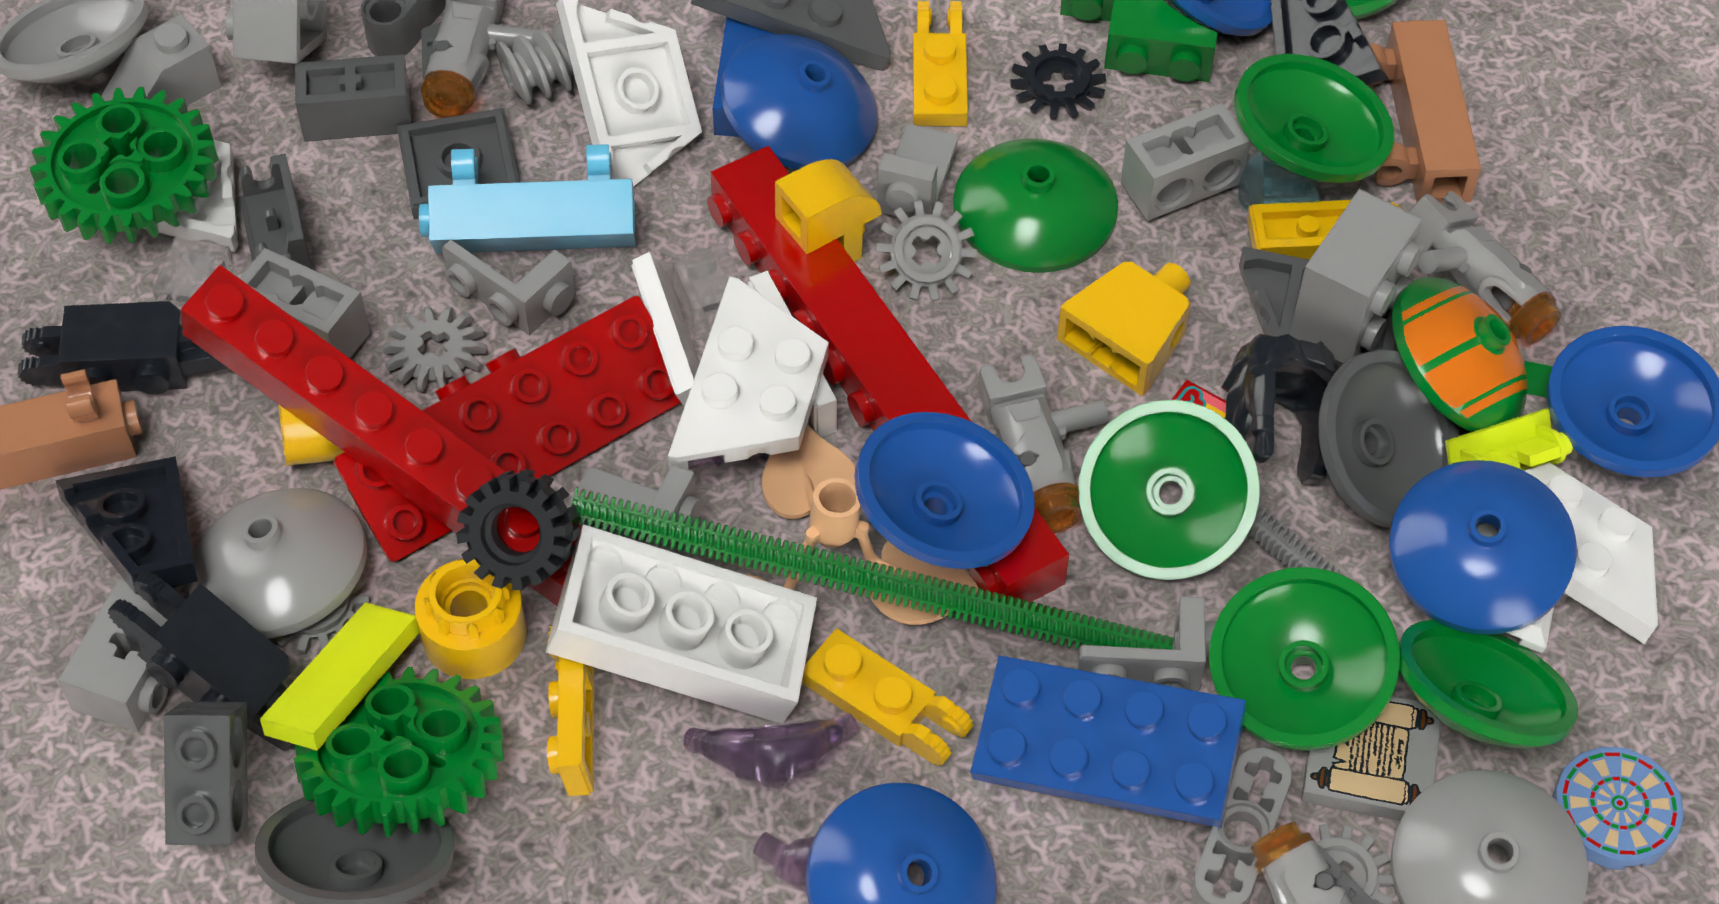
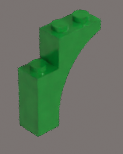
(1150, 38)

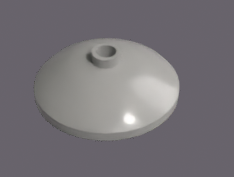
(69, 39)
(282, 558)
(1445, 837)

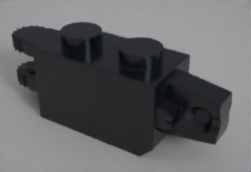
(120, 341)
(205, 649)

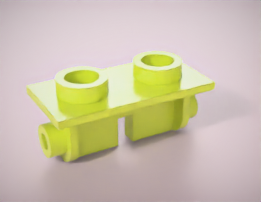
(1516, 442)

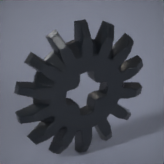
(1071, 68)

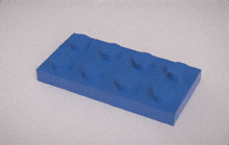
(1109, 740)

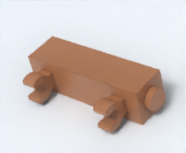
(1431, 113)
(66, 431)

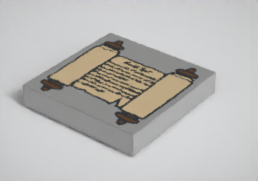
(1380, 767)

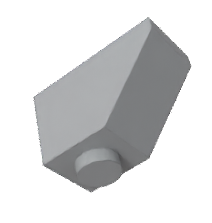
(167, 59)

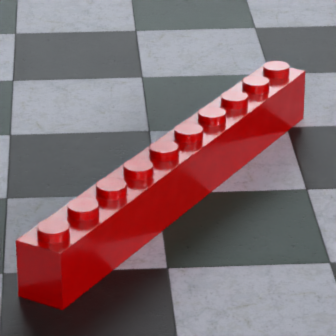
(866, 344)

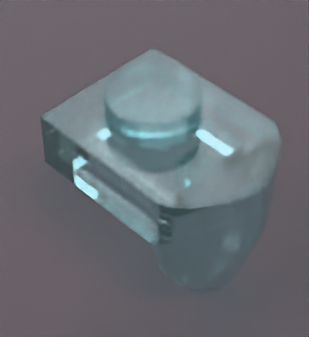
(1268, 183)

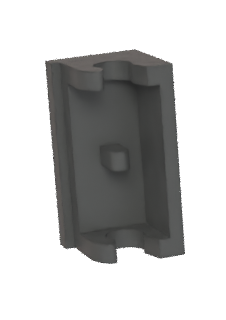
(352, 97)
(273, 213)

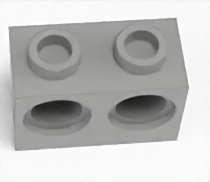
(1184, 161)
(311, 298)

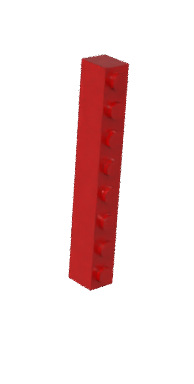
(350, 408)

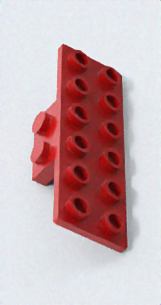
(532, 414)

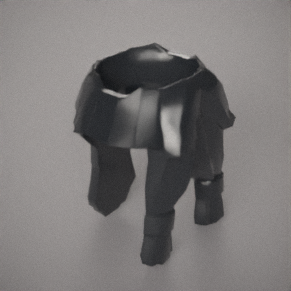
(1281, 373)

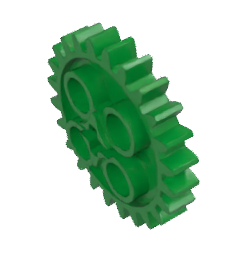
(124, 165)
(404, 754)

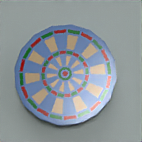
(1621, 806)

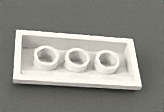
(683, 625)

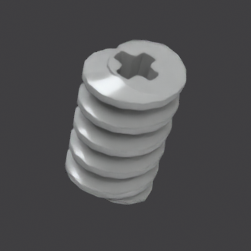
(536, 64)

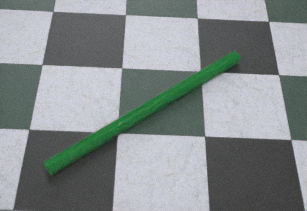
(912, 589)

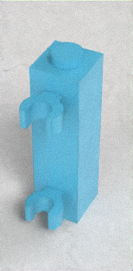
(530, 213)

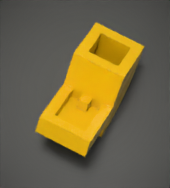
(825, 205)

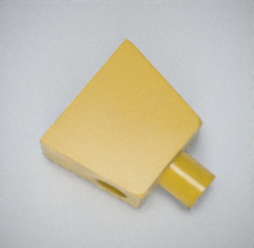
(1128, 322)

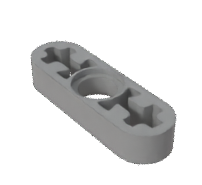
(1238, 807)

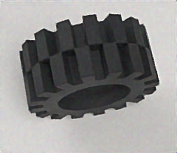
(492, 554)

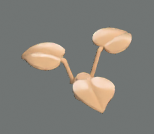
(822, 484)

